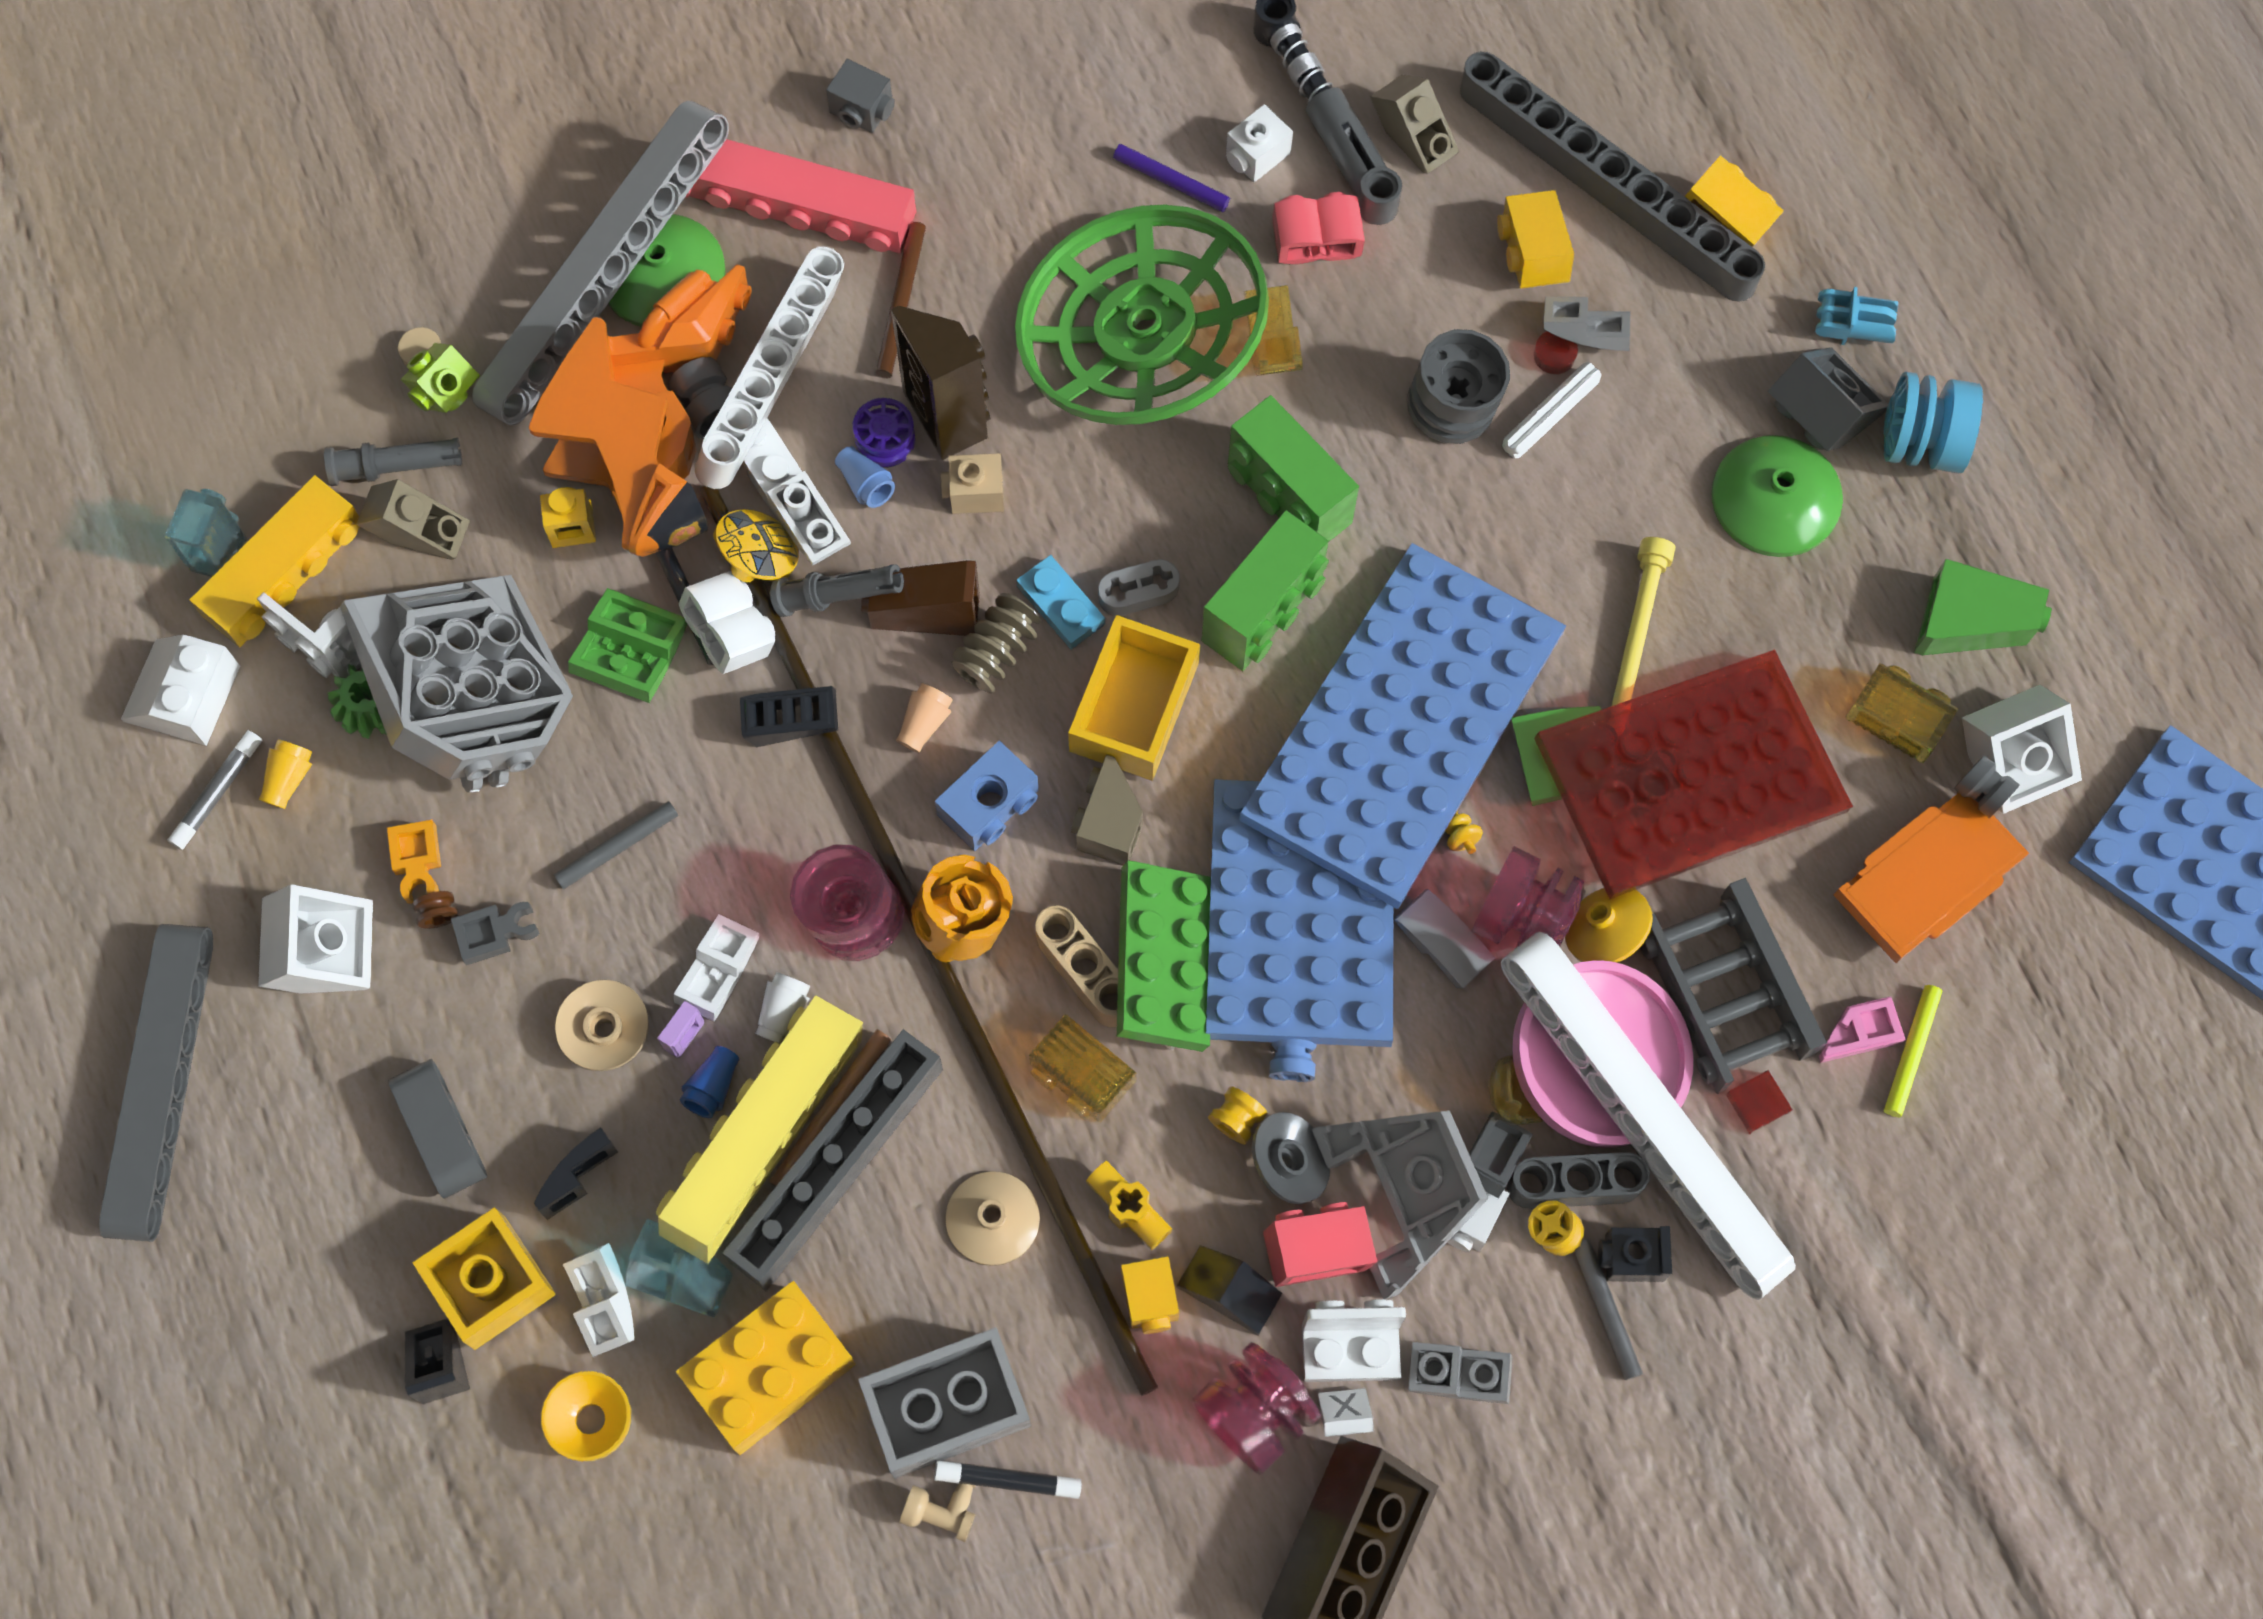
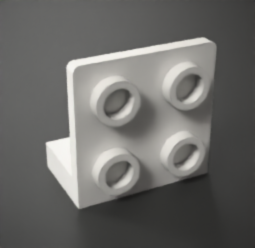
(327, 649)
(1352, 1342)

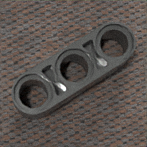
(437, 1129)
(1596, 1167)

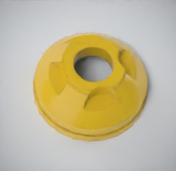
(566, 1402)

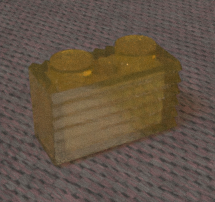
(1902, 712)
(1081, 1070)

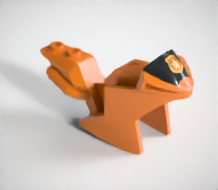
(624, 424)

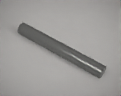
(616, 845)

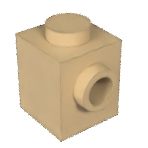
(974, 483)

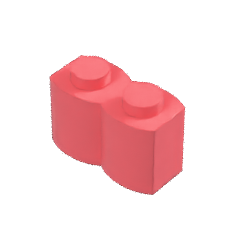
(1318, 228)

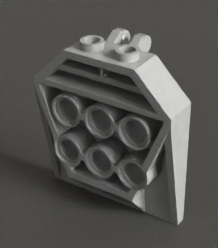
(462, 732)

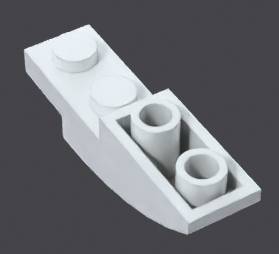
(793, 497)

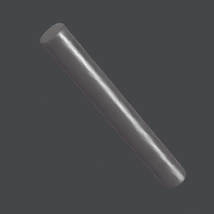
(1608, 1310)

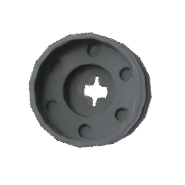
(1458, 386)

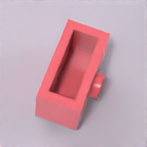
(1319, 1244)

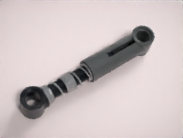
(1330, 114)

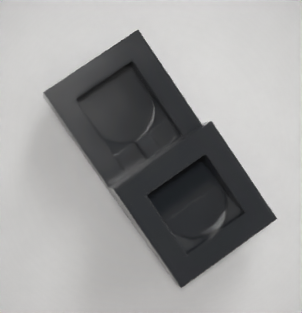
(563, 1185)

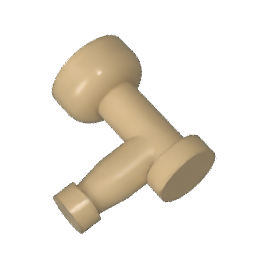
(953, 1518)

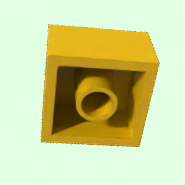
(484, 1278)

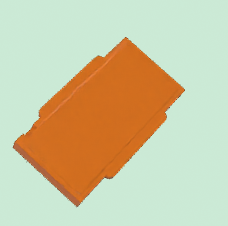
(1930, 875)

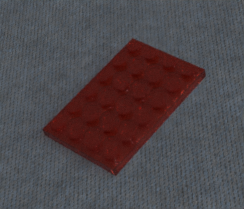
(1692, 773)

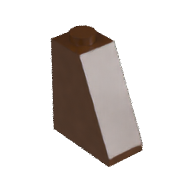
(933, 600)

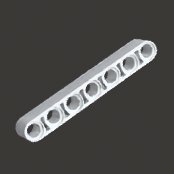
(768, 368)

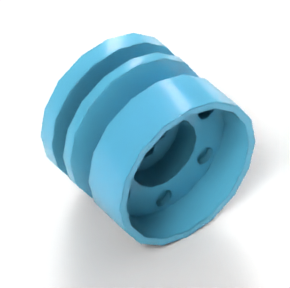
(1941, 424)

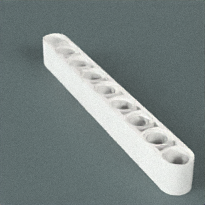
(1648, 1115)

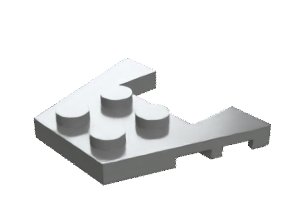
(1424, 1178)

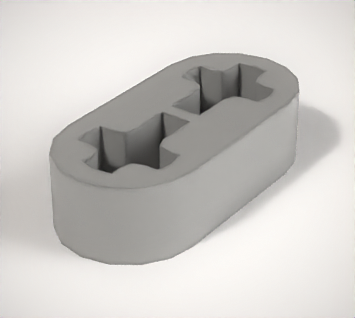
(1140, 591)

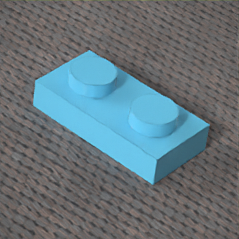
(1060, 602)

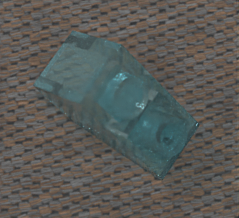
(676, 1275)

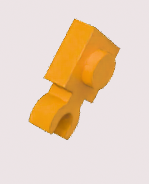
(414, 852)

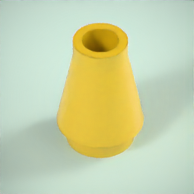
(284, 772)

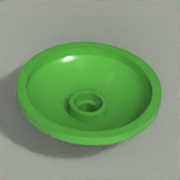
(685, 249)
(1770, 516)

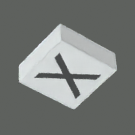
(1345, 1412)

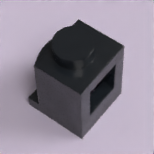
(1621, 1267)

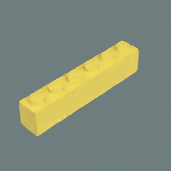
(759, 1129)

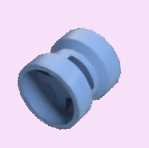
(1293, 1060)

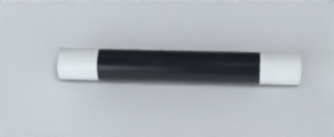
(1007, 1479)

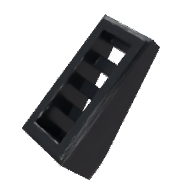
(760, 719)

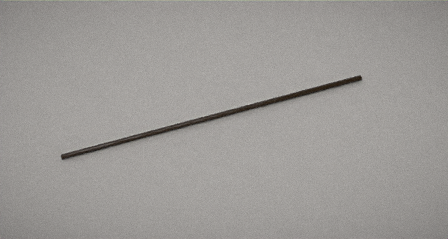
(957, 998)

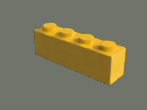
(277, 560)

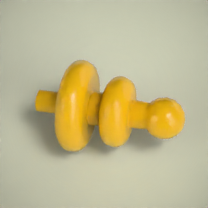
(1463, 833)

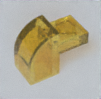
(1280, 343)

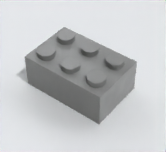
(944, 1403)

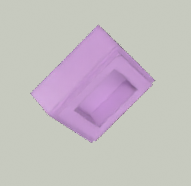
(681, 1029)

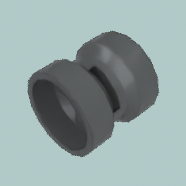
(1986, 786)

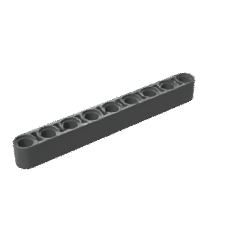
(1618, 193)

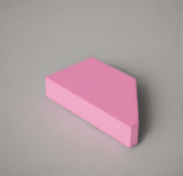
(1864, 1029)

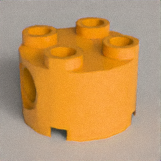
(961, 908)

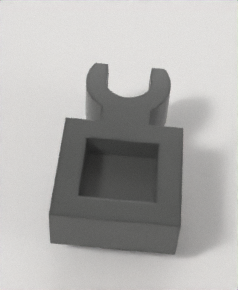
(486, 932)

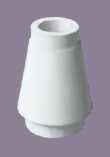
(779, 1004)

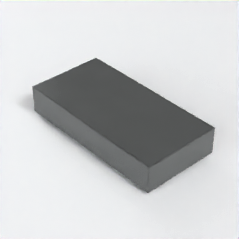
(1498, 1152)

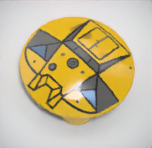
(755, 546)

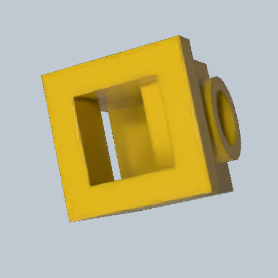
(565, 509)

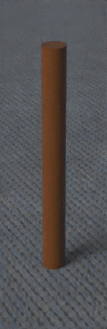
(901, 296)

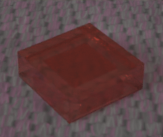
(1759, 1102)

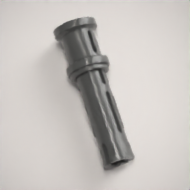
(371, 461)
(818, 590)

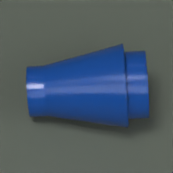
(709, 1085)

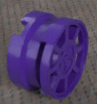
(884, 433)

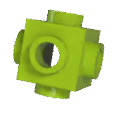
(439, 378)

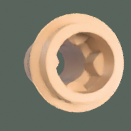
(923, 716)

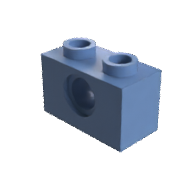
(994, 772)

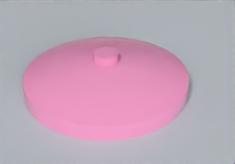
(1648, 1021)

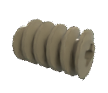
(994, 640)

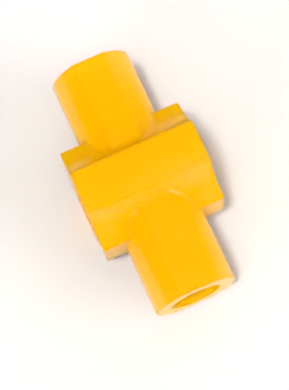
(1111, 1188)

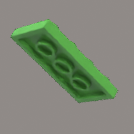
(1163, 956)

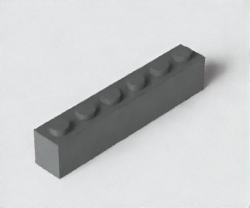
(834, 1160)

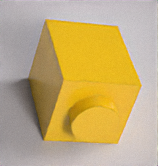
(1150, 1295)

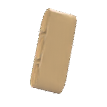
(1075, 946)

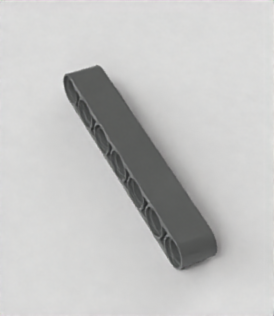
(156, 1083)

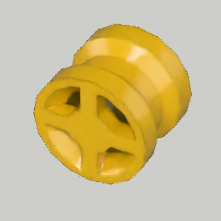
(1237, 1115)
(1548, 1220)

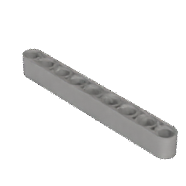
(600, 261)

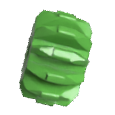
(352, 707)

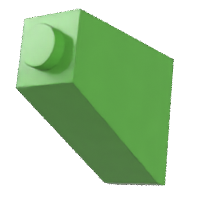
(1979, 611)

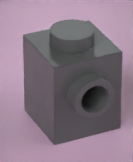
(860, 96)

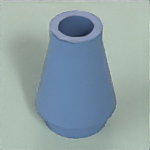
(867, 480)

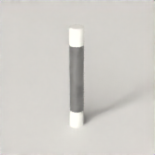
(214, 790)

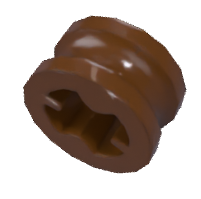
(435, 909)

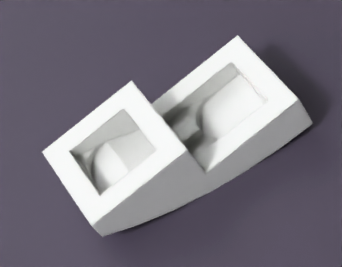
(717, 966)
(602, 1293)

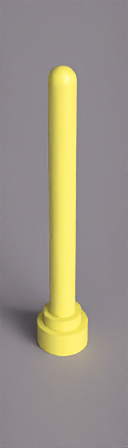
(1654, 557)

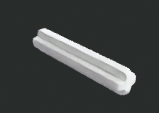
(1551, 410)

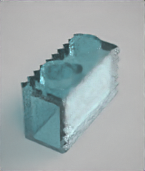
(204, 531)

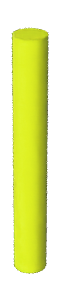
(1913, 1051)

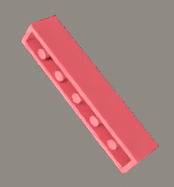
(808, 196)

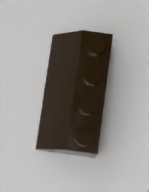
(942, 378)
(1353, 1537)

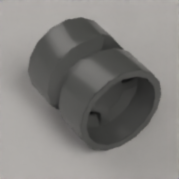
(700, 391)

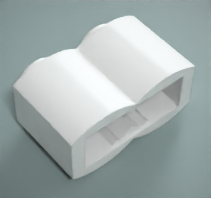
(727, 622)

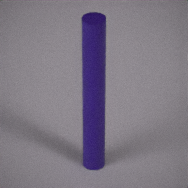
(1171, 177)

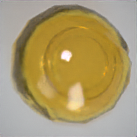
(1508, 1096)

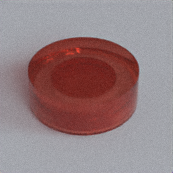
(1554, 353)

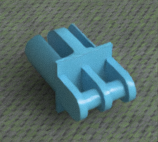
(1861, 316)

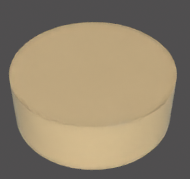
(416, 341)

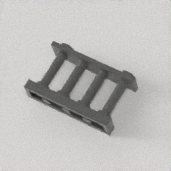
(1757, 950)

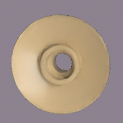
(589, 1008)
(999, 1241)

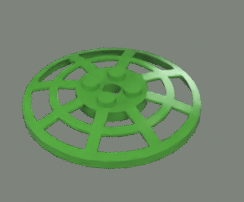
(1137, 301)

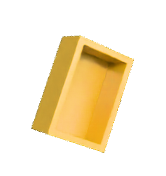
(1134, 697)
(766, 1368)

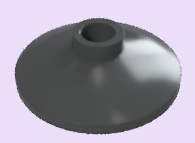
(1289, 1158)

